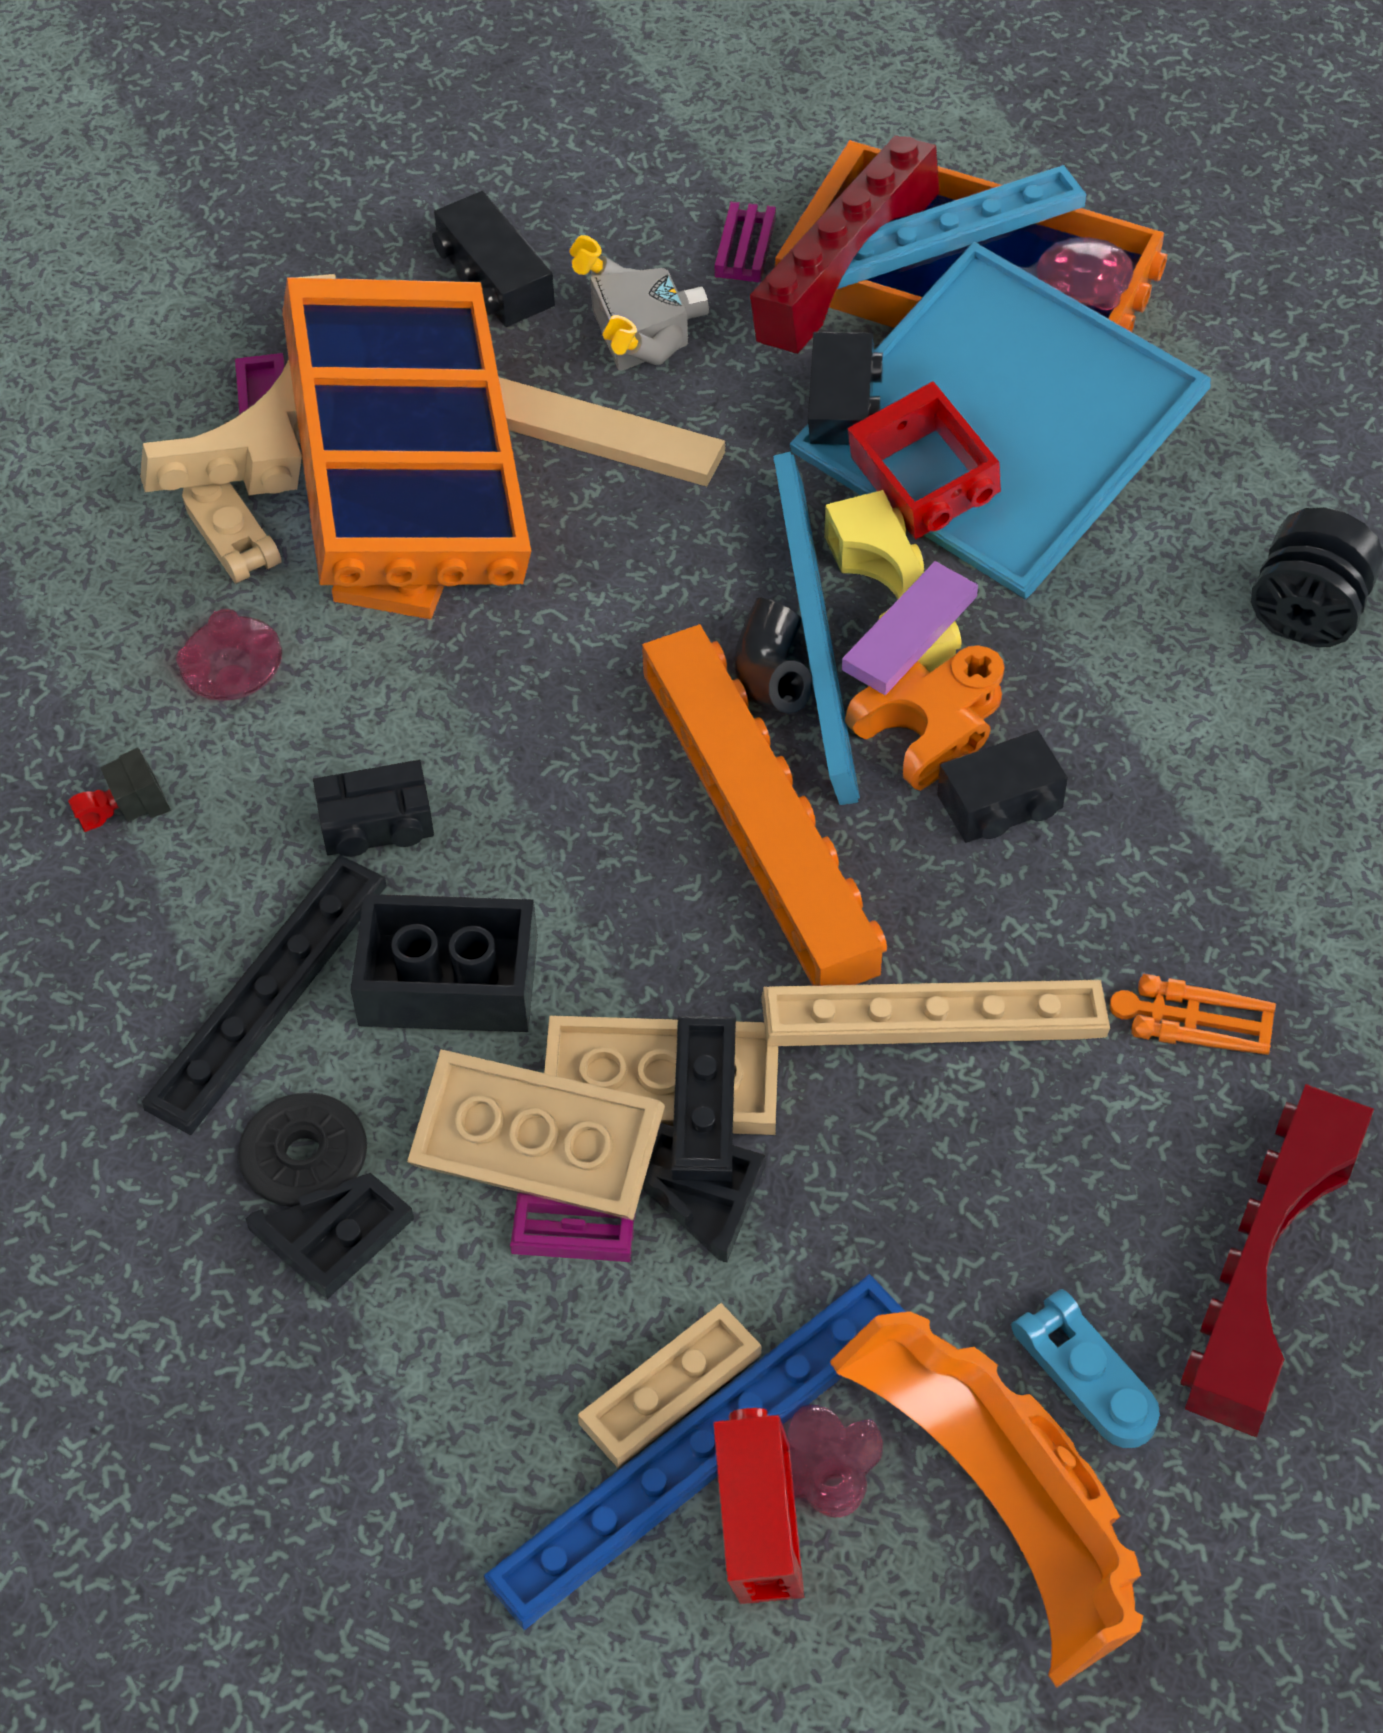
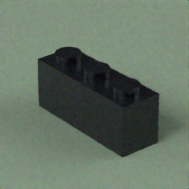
(493, 253)

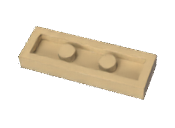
(669, 1385)

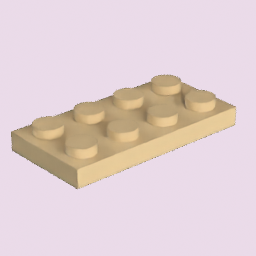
(641, 1060)
(537, 1134)

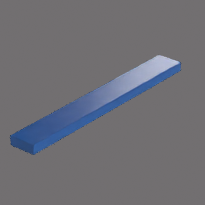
(678, 1462)

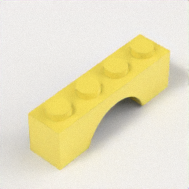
(872, 542)

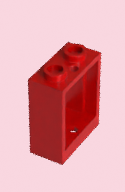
(907, 423)
(758, 1507)

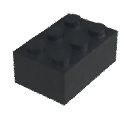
(445, 963)

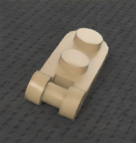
(230, 529)

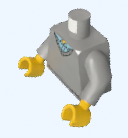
(635, 308)

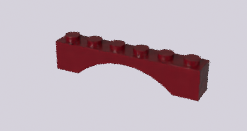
(802, 285)
(1243, 1358)

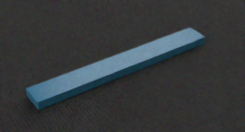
(816, 631)

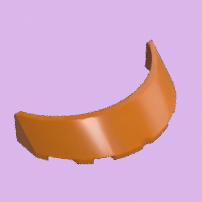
(1024, 1470)

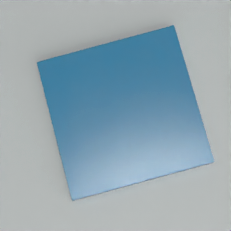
(1048, 390)

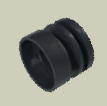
(1317, 577)

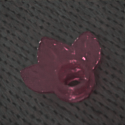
(827, 1451)

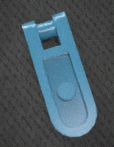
(1089, 1372)

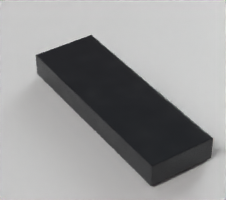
(704, 1099)

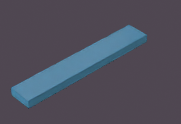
(965, 221)

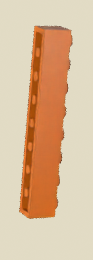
(762, 811)

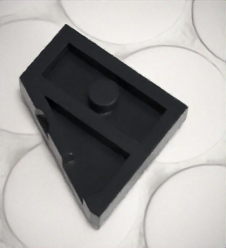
(706, 1209)
(334, 1230)

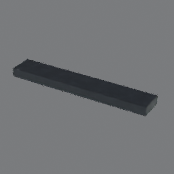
(262, 996)

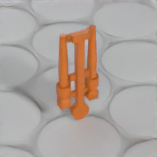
(1127, 1005)

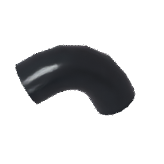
(763, 661)

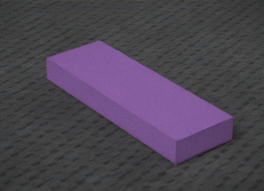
(909, 627)

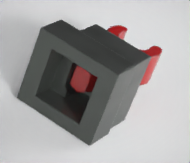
(131, 789)

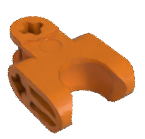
(939, 705)

